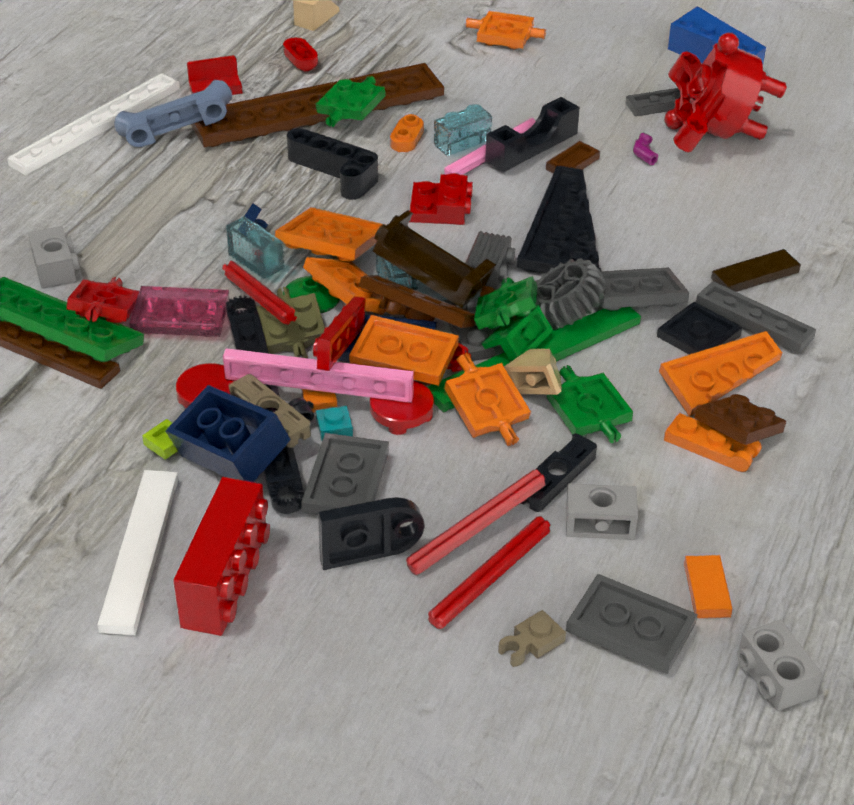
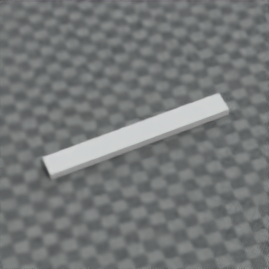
(91, 124)

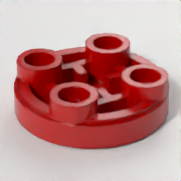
(197, 378)
(404, 415)

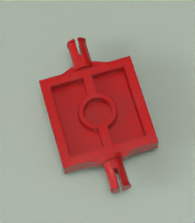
(103, 300)

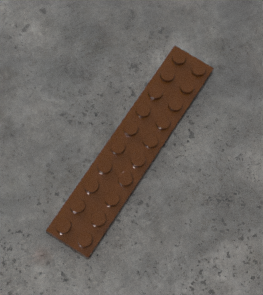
(298, 106)

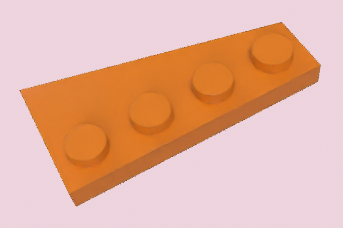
(718, 370)

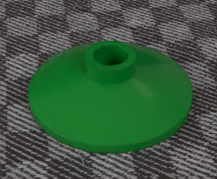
(306, 286)

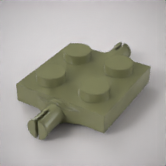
(297, 334)

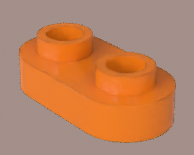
(407, 133)

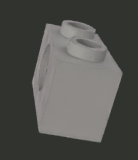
(53, 256)
(601, 511)

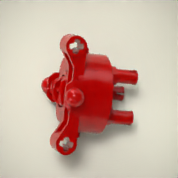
(719, 94)

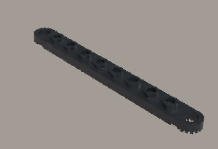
(283, 472)

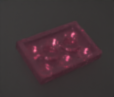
(180, 311)

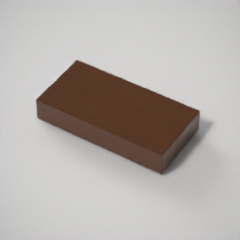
(576, 156)

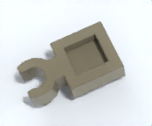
(534, 635)

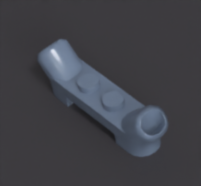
(204, 105)

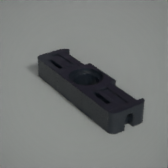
(572, 460)

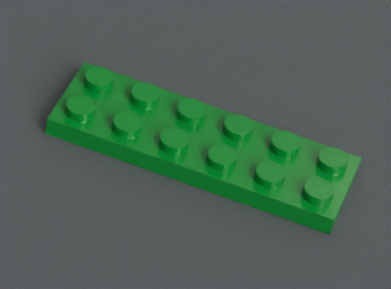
(51, 319)

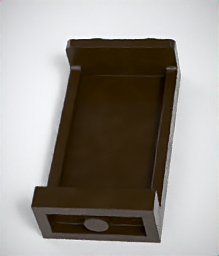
(430, 262)

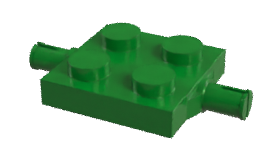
(350, 100)
(507, 301)
(590, 405)

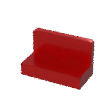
(204, 71)

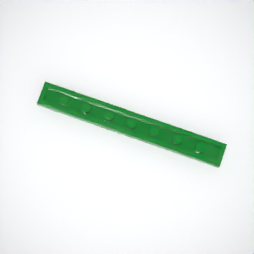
(561, 342)

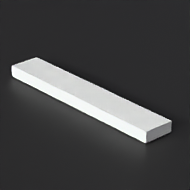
(138, 553)

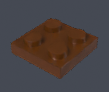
(740, 419)

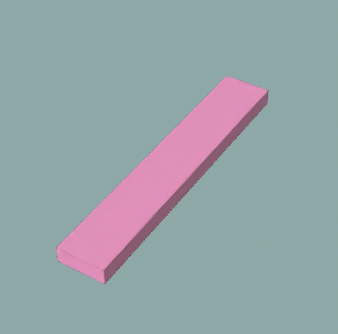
(303, 374)

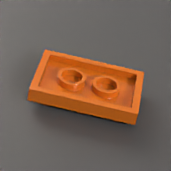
(342, 281)
(405, 347)

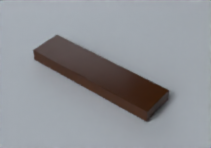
(417, 301)

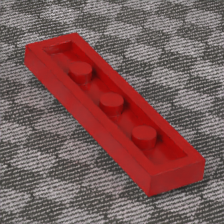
(340, 333)

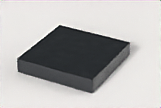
(698, 329)

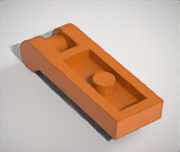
(710, 443)

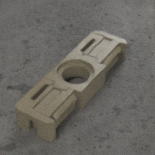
(255, 392)

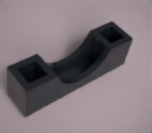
(555, 124)

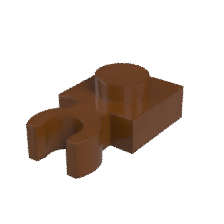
(396, 308)

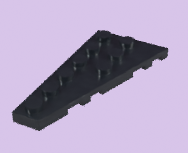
(561, 225)

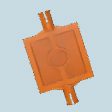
(505, 29)
(487, 400)

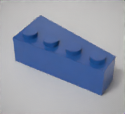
(700, 31)

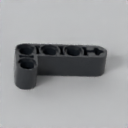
(350, 163)

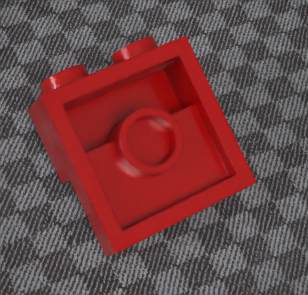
(442, 201)

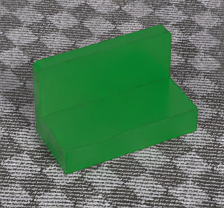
(520, 334)

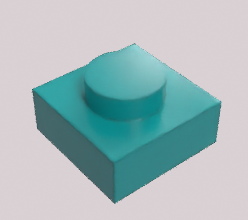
(334, 421)

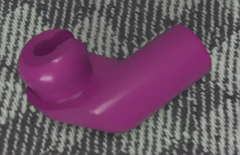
(642, 149)

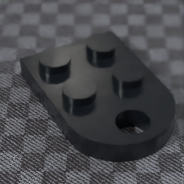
(368, 531)

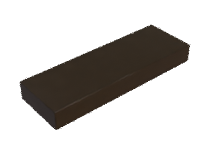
(756, 271)

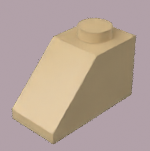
(313, 13)
(535, 372)

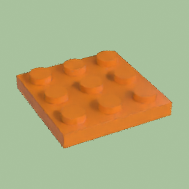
(329, 234)

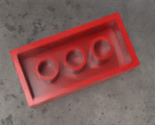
(221, 556)

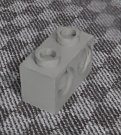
(779, 665)

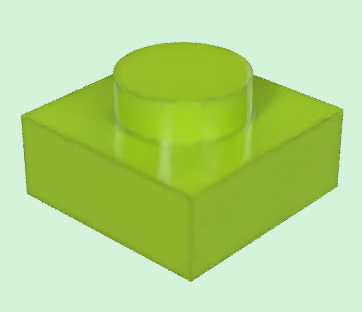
(159, 441)

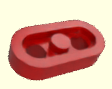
(300, 53)

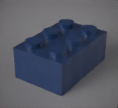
(228, 435)

